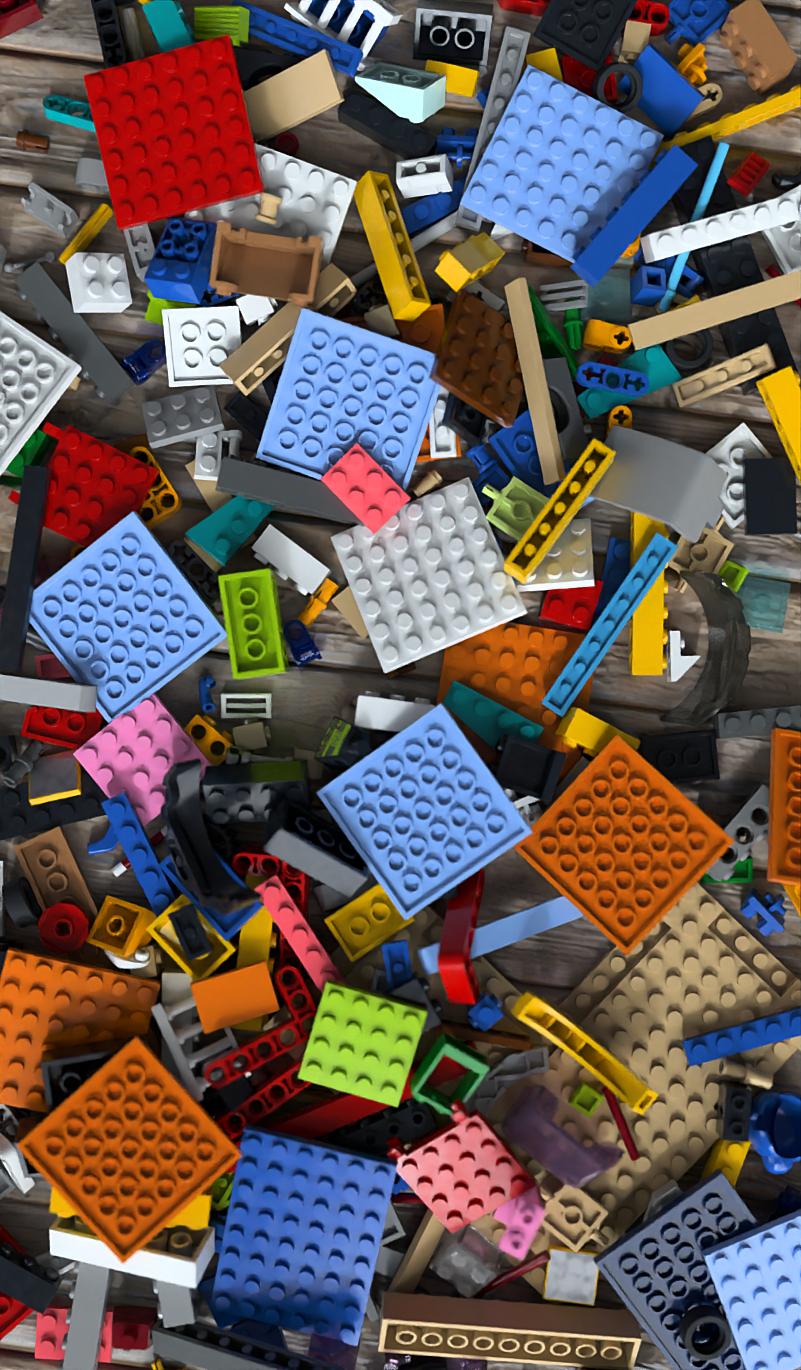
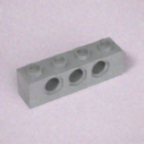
(754, 831)

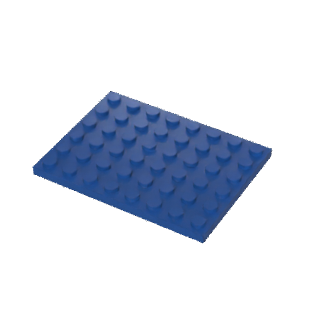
(302, 1234)

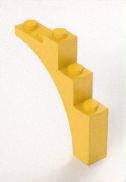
(584, 1048)

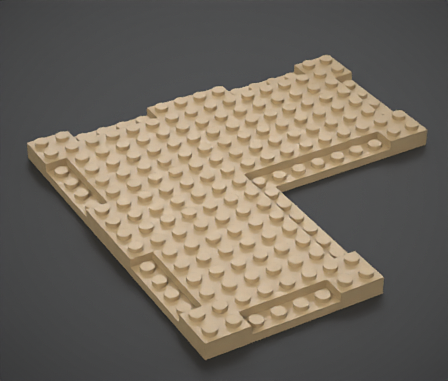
(679, 982)

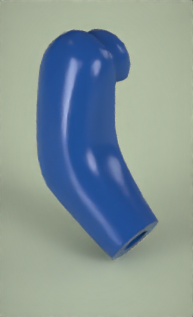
(105, 844)

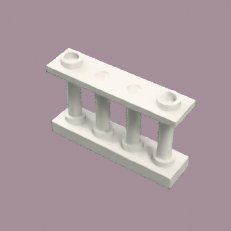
(383, 11)
(186, 1062)

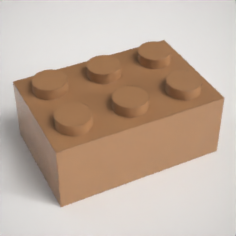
(757, 46)

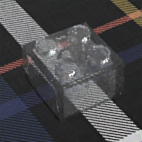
(467, 1260)

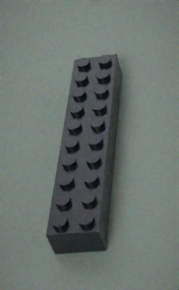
(729, 266)

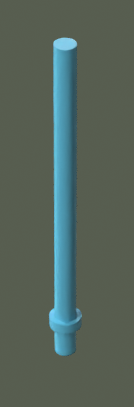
(697, 215)

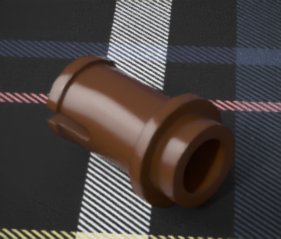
(32, 141)

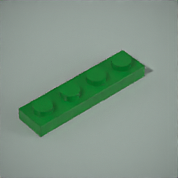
(550, 340)

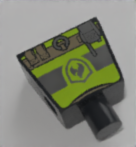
(342, 745)

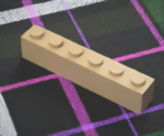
(272, 342)

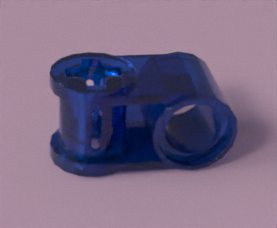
(144, 362)
(301, 645)

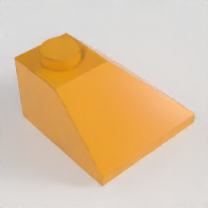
(121, 927)

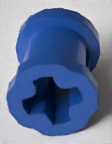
(481, 458)

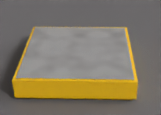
(54, 778)
(571, 1275)

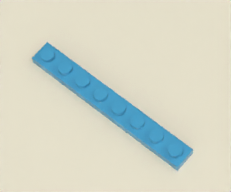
(609, 624)

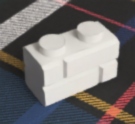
(424, 176)

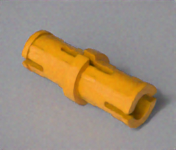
(317, 602)

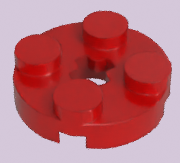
(69, 941)

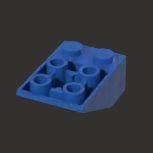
(182, 260)

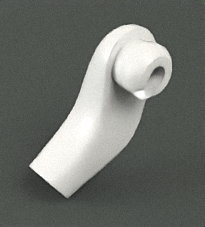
(138, 959)

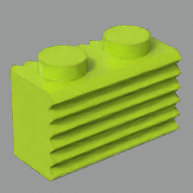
(220, 21)

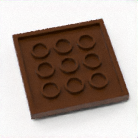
(480, 359)

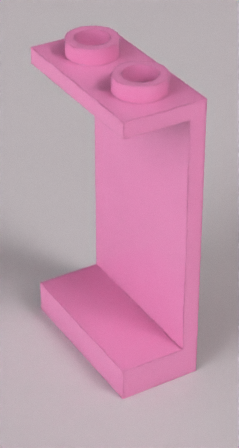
(522, 1220)

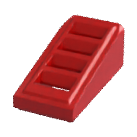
(748, 173)

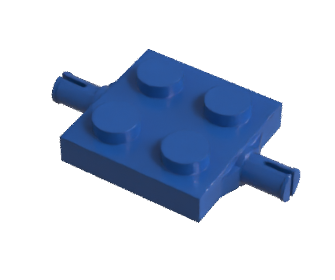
(696, 19)

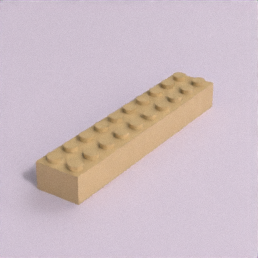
(508, 1331)

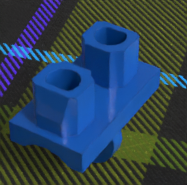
(457, 146)
(770, 911)

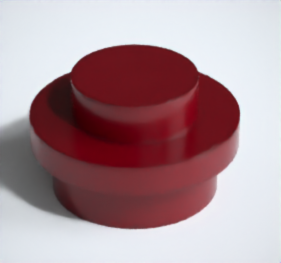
(287, 143)

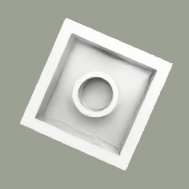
(98, 282)

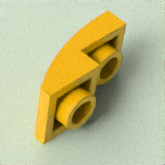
(459, 80)

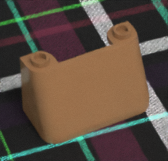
(266, 265)

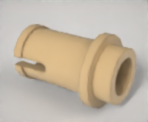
(427, 484)

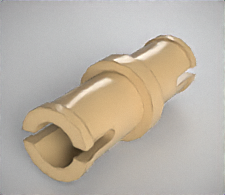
(745, 1074)

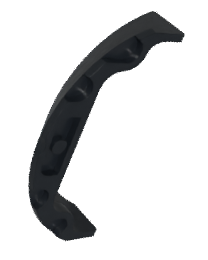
(190, 845)

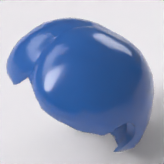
(776, 1129)

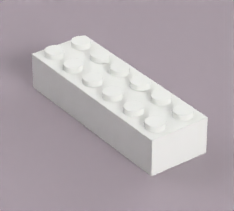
(170, 1256)

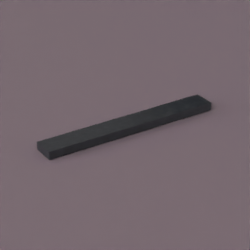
(23, 566)

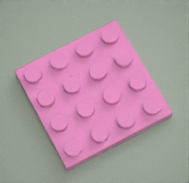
(137, 753)

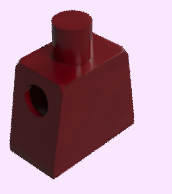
(133, 1327)

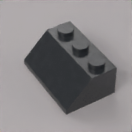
(452, 31)

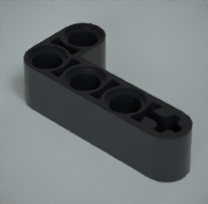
(109, 29)

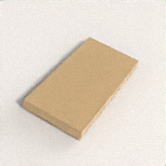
(293, 96)

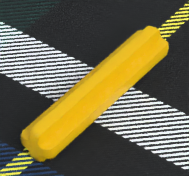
(87, 232)

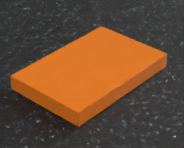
(234, 996)

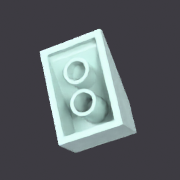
(405, 90)

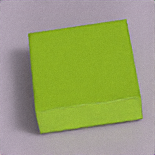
(733, 574)
(586, 1099)

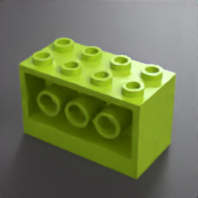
(253, 624)

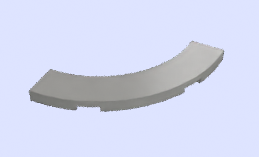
(506, 1072)

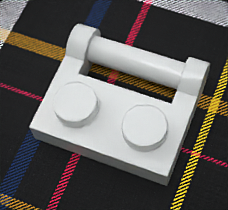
(209, 452)

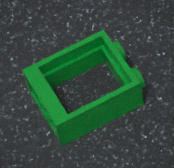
(461, 1053)

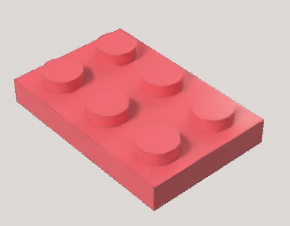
(365, 488)
(52, 1328)

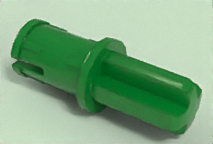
(573, 327)

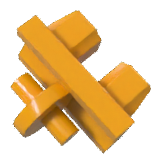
(692, 63)

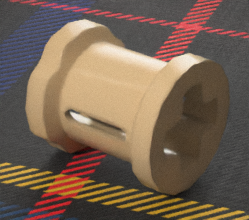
(268, 208)

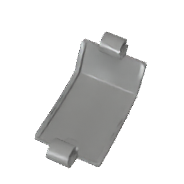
(662, 482)

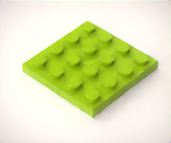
(362, 1043)

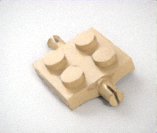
(703, 556)
(573, 1216)

